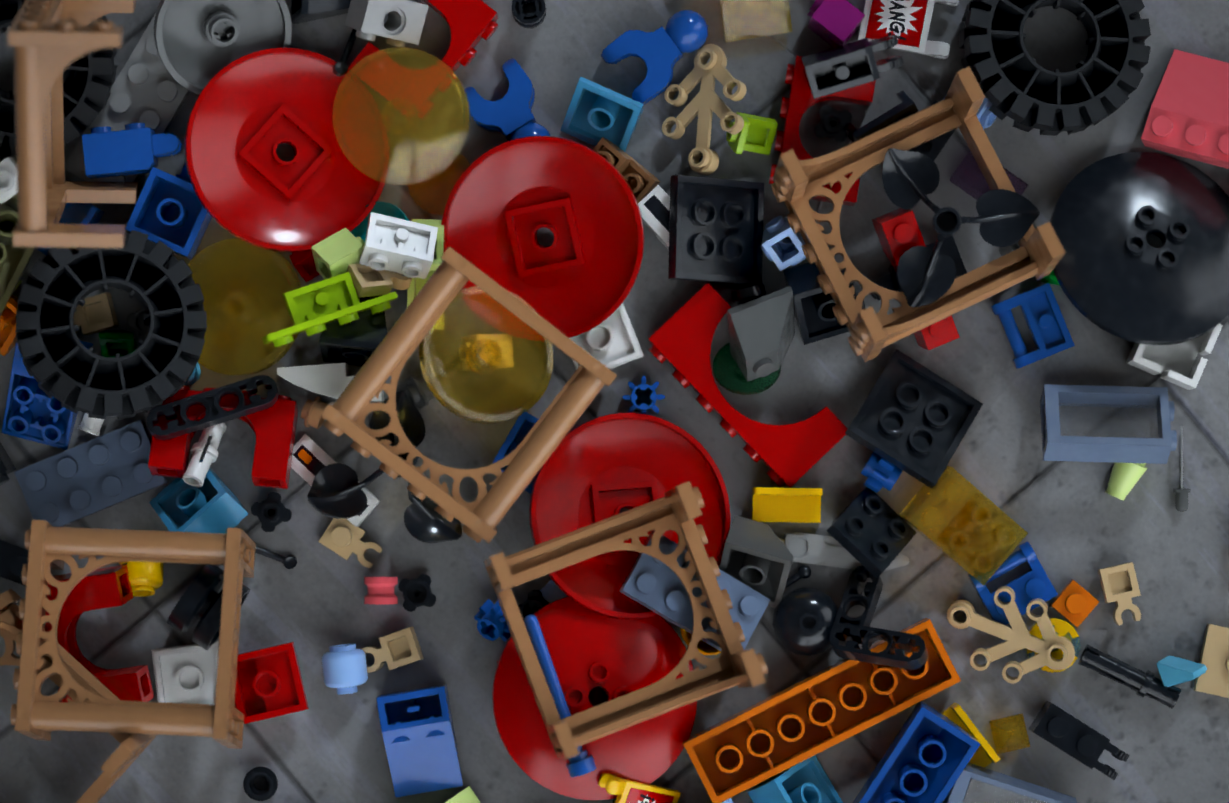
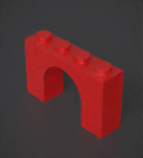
(468, 25)
(797, 104)
(274, 439)
(100, 590)

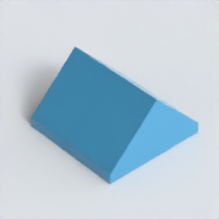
(601, 113)

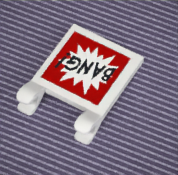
(907, 21)

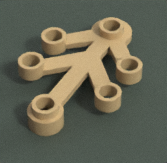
(704, 105)
(1016, 636)

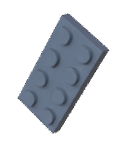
(90, 476)
(662, 592)

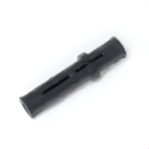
(1134, 678)

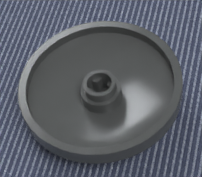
(207, 35)

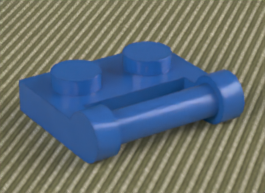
(1043, 321)
(1026, 587)

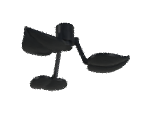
(926, 273)
(340, 496)

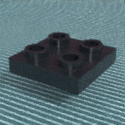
(871, 531)

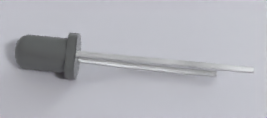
(1181, 494)

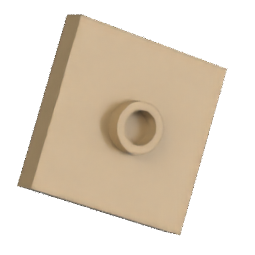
(1216, 658)

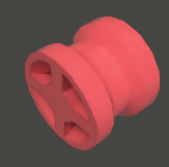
(381, 590)

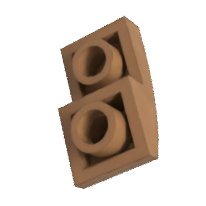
(637, 177)

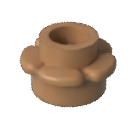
(312, 412)

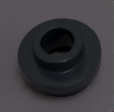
(249, 783)

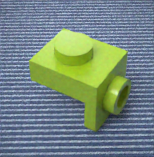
(755, 136)

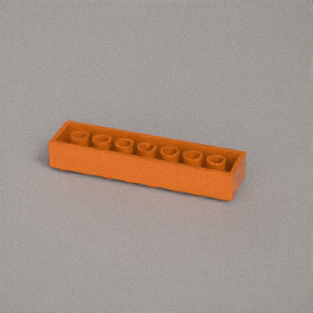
(814, 716)

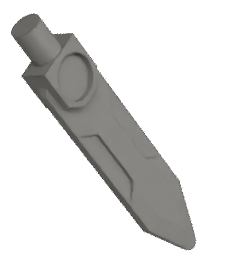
(826, 551)

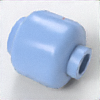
(344, 668)

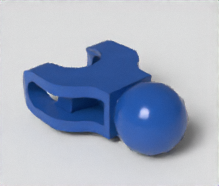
(660, 50)
(513, 112)

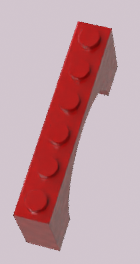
(686, 346)

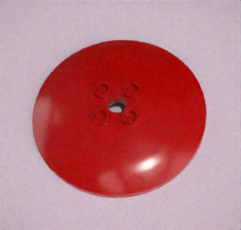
(234, 161)
(557, 187)
(615, 466)
(586, 654)

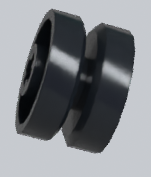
(203, 603)

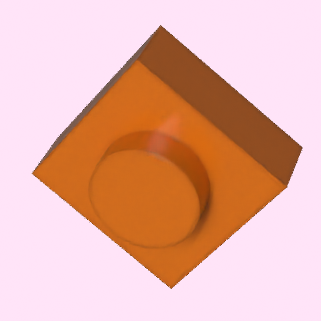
(1074, 603)

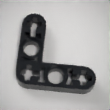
(863, 634)

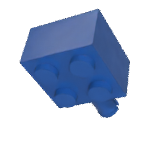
(170, 212)

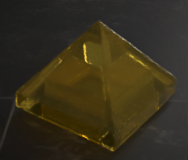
(1009, 733)

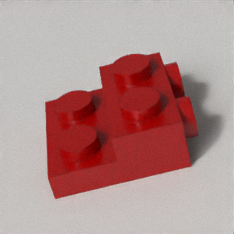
(269, 683)

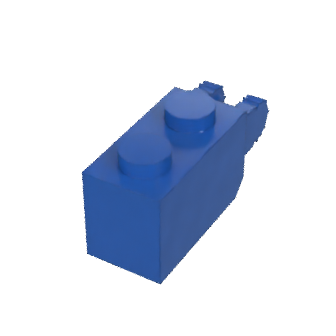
(126, 151)

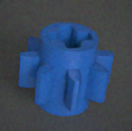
(643, 387)
(880, 473)
(492, 622)

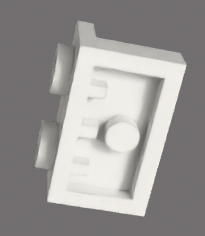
(399, 246)

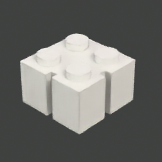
(1175, 360)

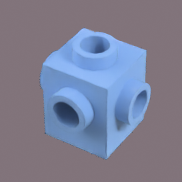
(778, 248)

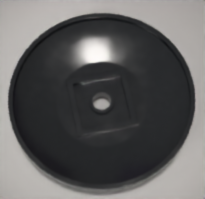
(1114, 272)

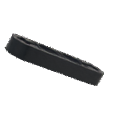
(211, 402)

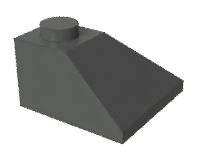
(762, 333)
(757, 558)

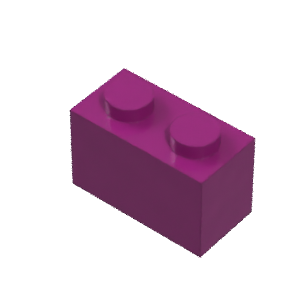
(834, 20)

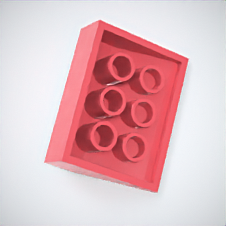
(1191, 110)

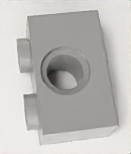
(403, 23)

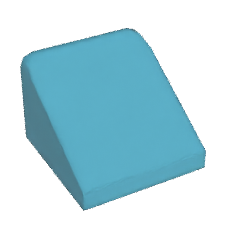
(1178, 670)

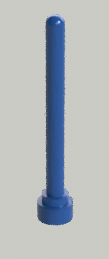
(581, 763)

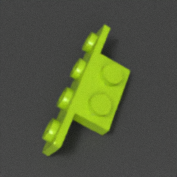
(323, 303)

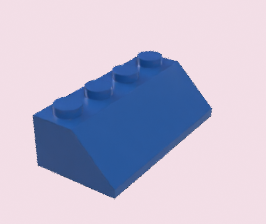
(920, 760)

